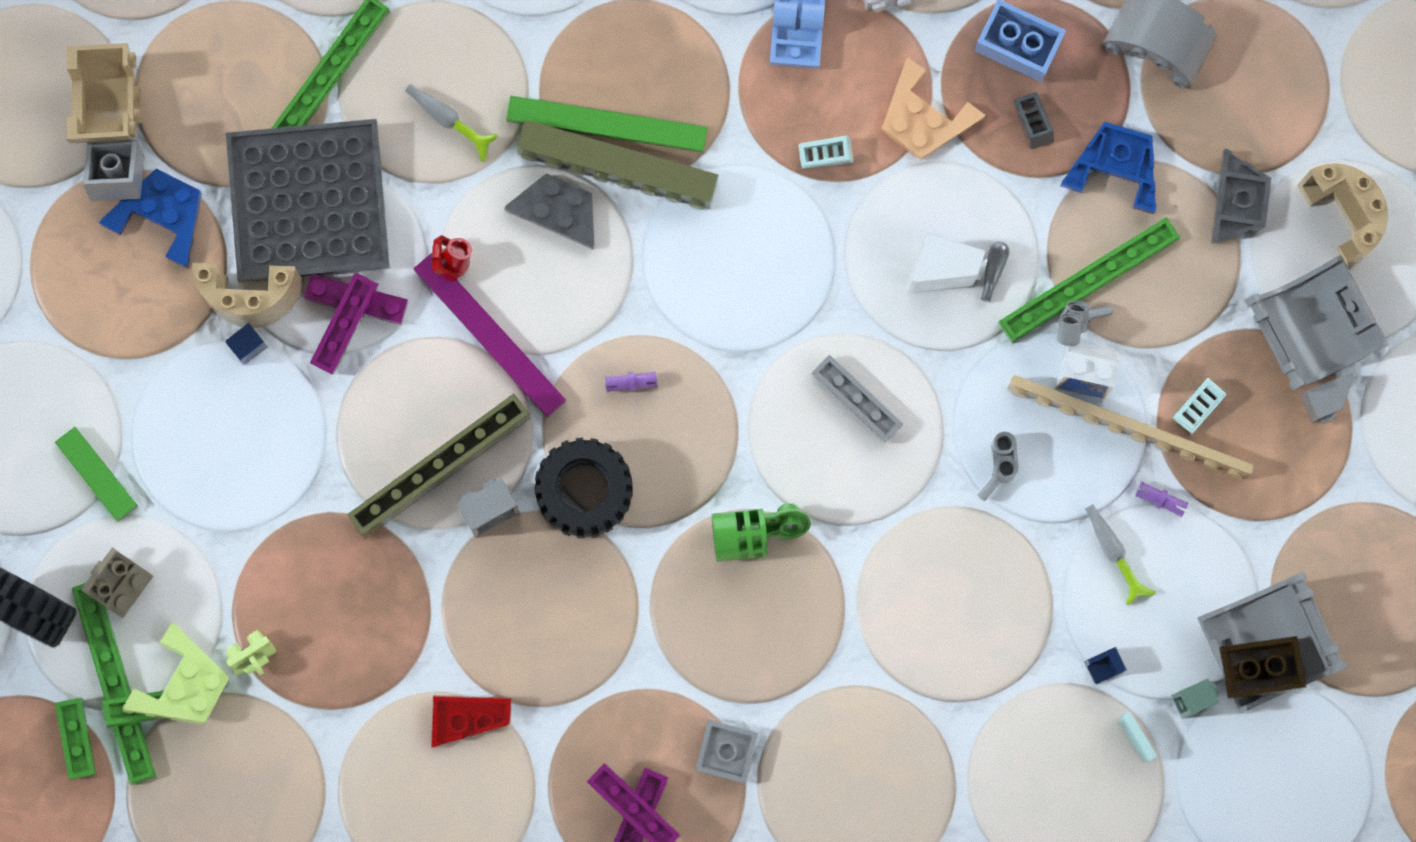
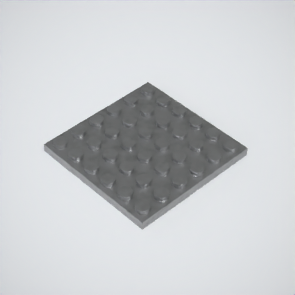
(307, 199)

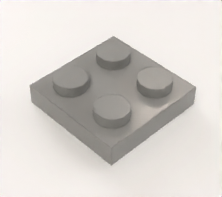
(726, 751)

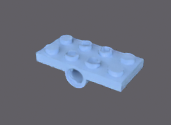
(797, 33)

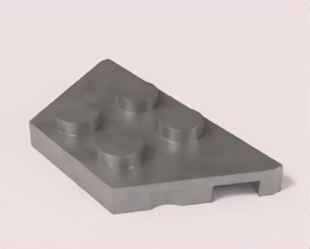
(1240, 199)
(557, 208)

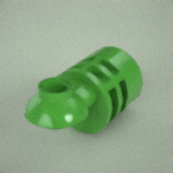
(745, 532)

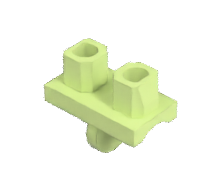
(252, 657)

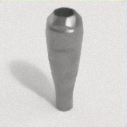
(995, 265)

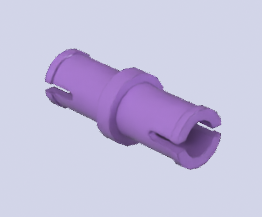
(631, 382)
(1161, 499)

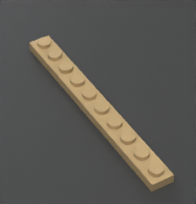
(1139, 431)

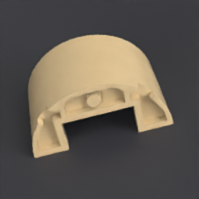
(103, 93)
(1358, 200)
(249, 306)

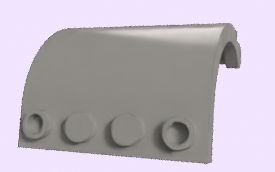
(1317, 324)
(1273, 614)

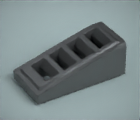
(1038, 135)

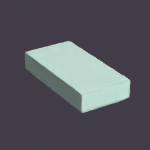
(1137, 737)

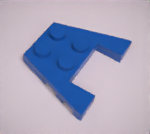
(1122, 155)
(165, 203)

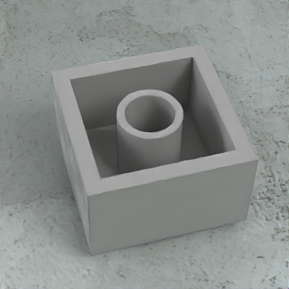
(113, 170)
(488, 506)

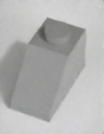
(1327, 399)

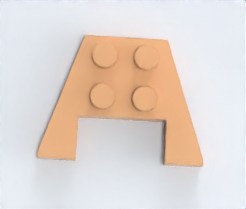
(919, 125)

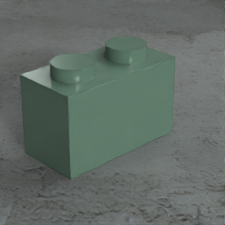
(1196, 698)

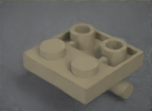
(117, 582)

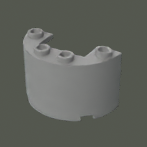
(1165, 34)

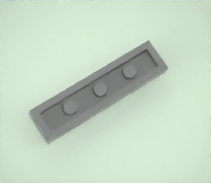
(857, 398)

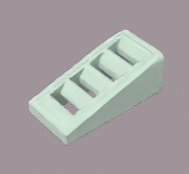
(824, 144)
(1212, 388)

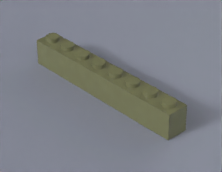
(617, 164)
(439, 466)

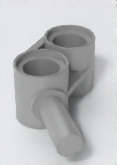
(1075, 319)
(1001, 457)

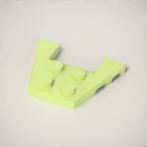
(191, 689)

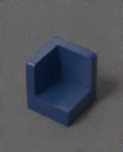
(246, 344)
(1105, 665)

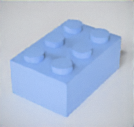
(1019, 40)

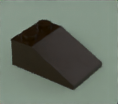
(1262, 668)

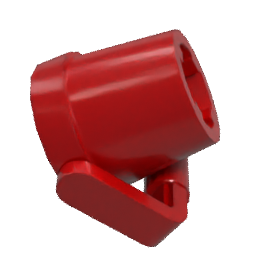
(453, 259)

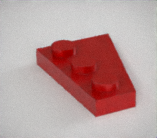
(467, 715)

